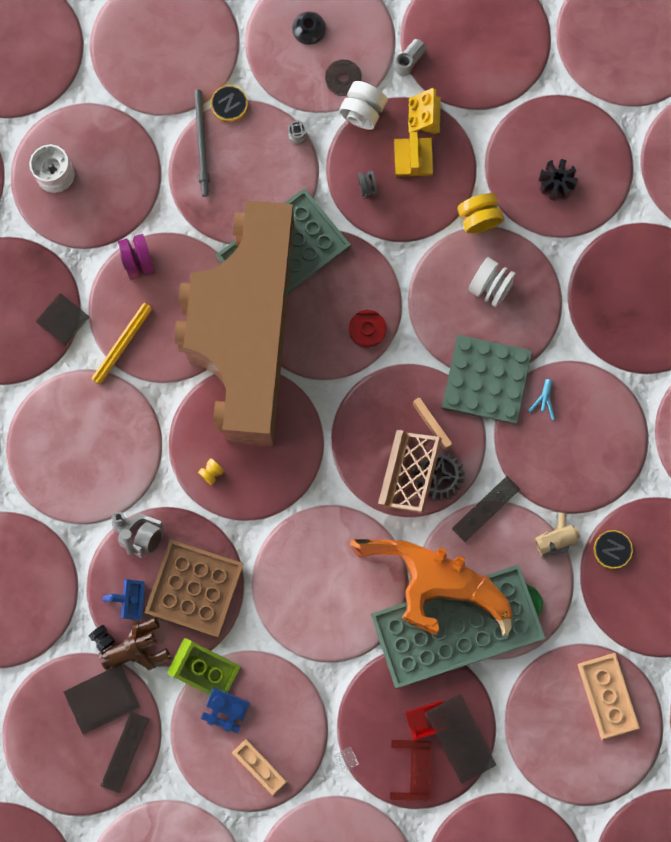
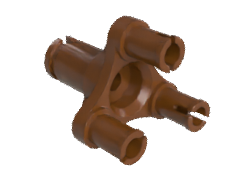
(135, 648)

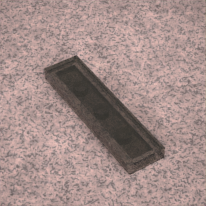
(486, 509)
(125, 752)

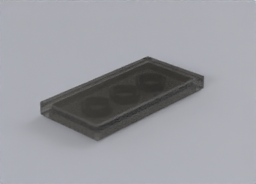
(461, 738)

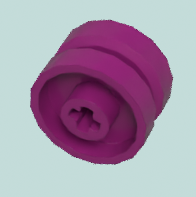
(135, 257)

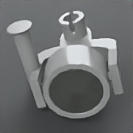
(147, 538)

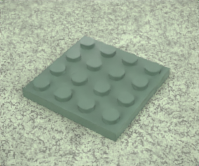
(486, 379)

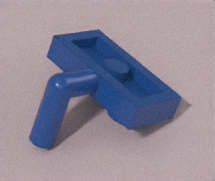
(131, 599)

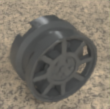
(365, 184)

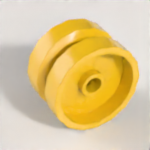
(480, 213)

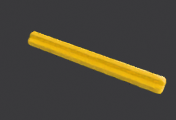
(122, 343)

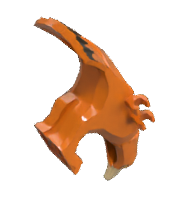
(438, 577)

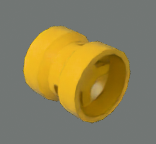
(212, 470)

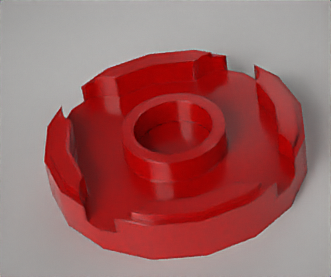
(367, 328)

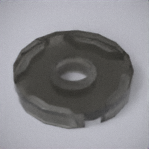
(338, 68)

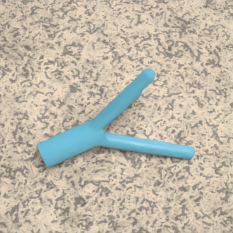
(545, 397)

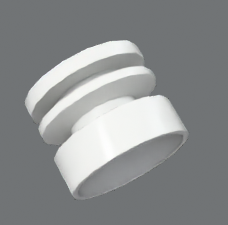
(44, 165)
(491, 282)

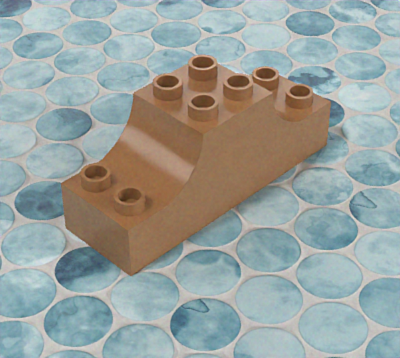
(240, 321)

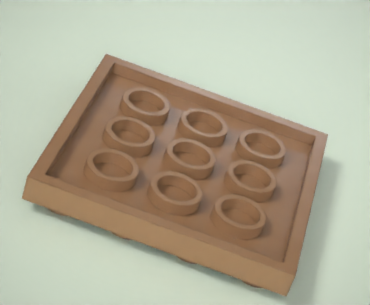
(194, 588)

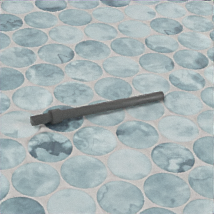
(203, 176)

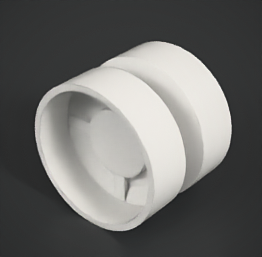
(363, 105)

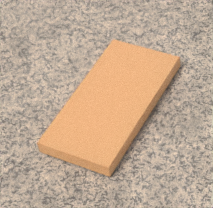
(608, 696)

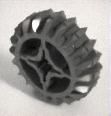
(447, 476)

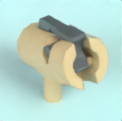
(557, 540)

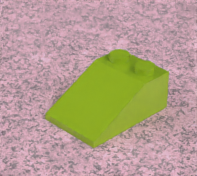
(202, 667)

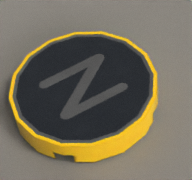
(229, 103)
(613, 549)

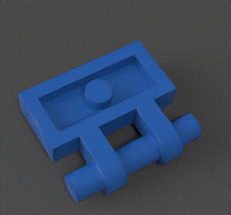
(227, 704)

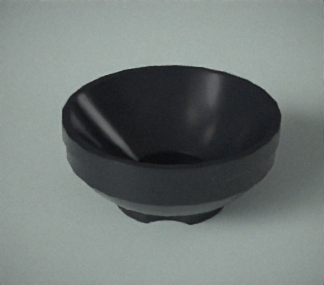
(308, 35)

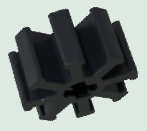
(566, 180)

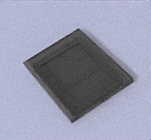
(101, 699)

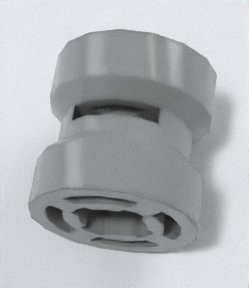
(297, 136)

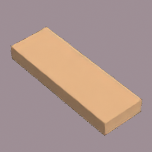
(431, 423)
(259, 767)

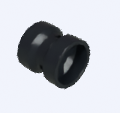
(101, 638)

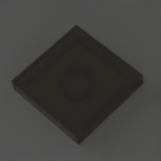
(62, 319)

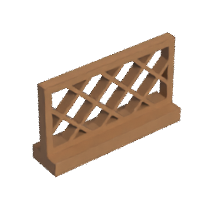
(397, 470)

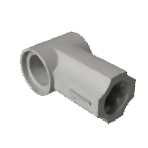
(410, 56)

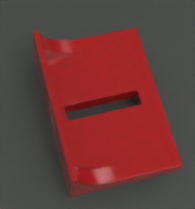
(417, 721)

